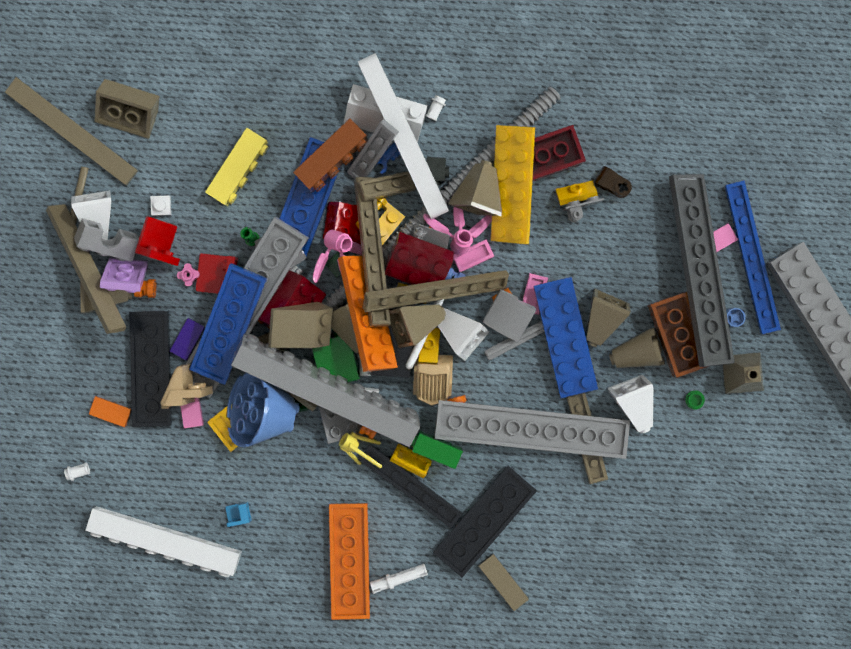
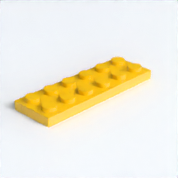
(515, 173)

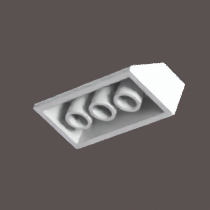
(367, 115)

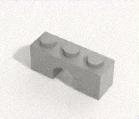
(90, 238)

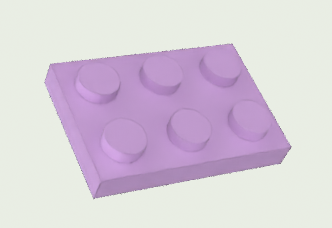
(124, 275)

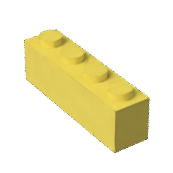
(237, 166)

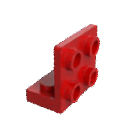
(342, 218)
(157, 240)
(212, 272)

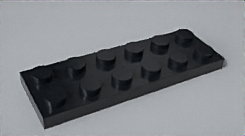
(149, 367)
(484, 521)

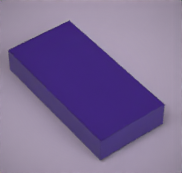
(187, 339)

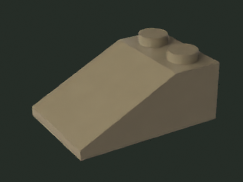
(300, 326)

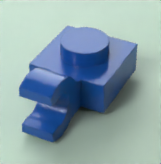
(391, 153)

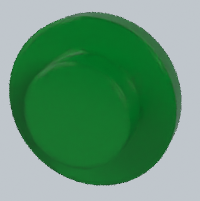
(694, 399)

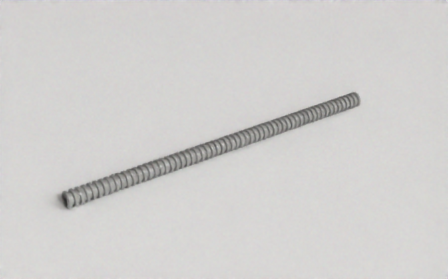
(526, 119)

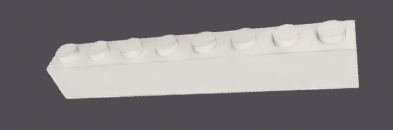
(163, 541)

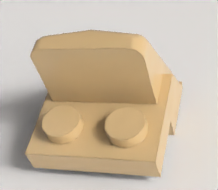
(433, 381)
(181, 388)

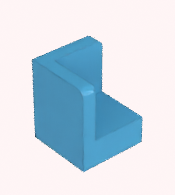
(238, 514)

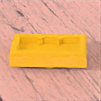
(576, 192)
(430, 349)
(411, 461)

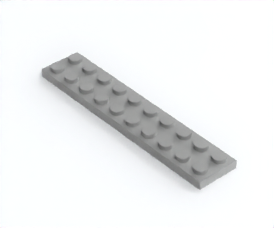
(273, 261)
(532, 429)

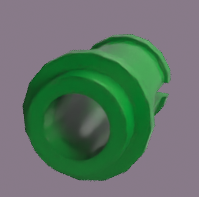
(249, 236)

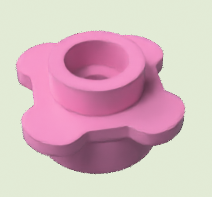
(194, 274)

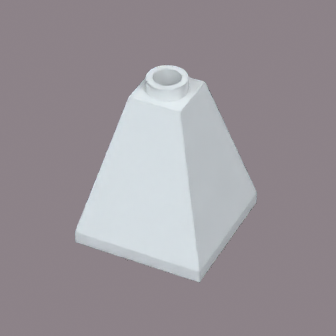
(94, 207)
(462, 333)
(636, 401)

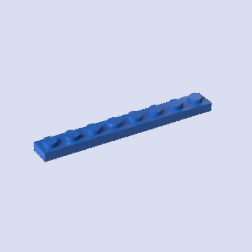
(752, 257)

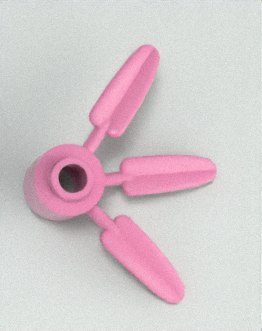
(463, 238)
(336, 241)

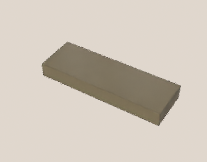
(386, 186)
(503, 582)

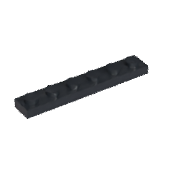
(412, 487)

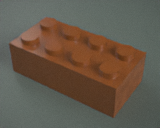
(331, 156)
(676, 333)

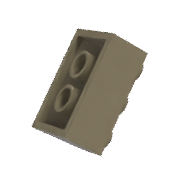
(126, 108)

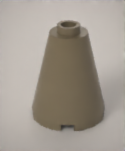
(639, 351)

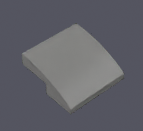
(509, 315)

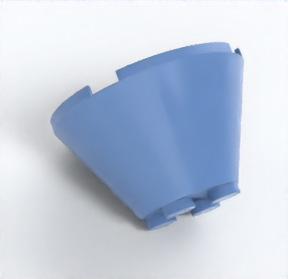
(259, 411)

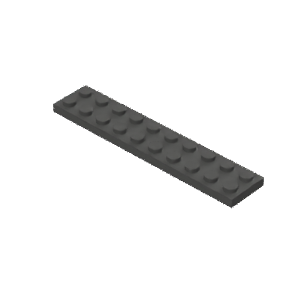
(701, 270)

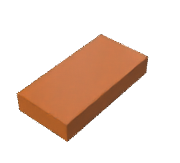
(110, 411)

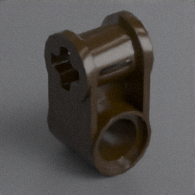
(610, 180)

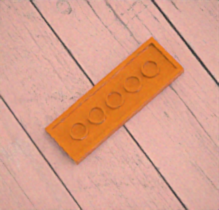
(372, 341)
(349, 561)

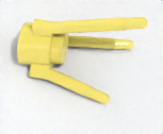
(349, 443)

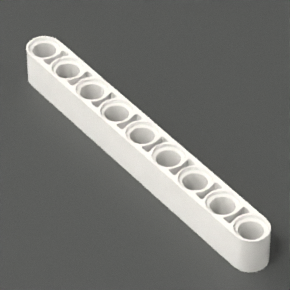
(405, 138)

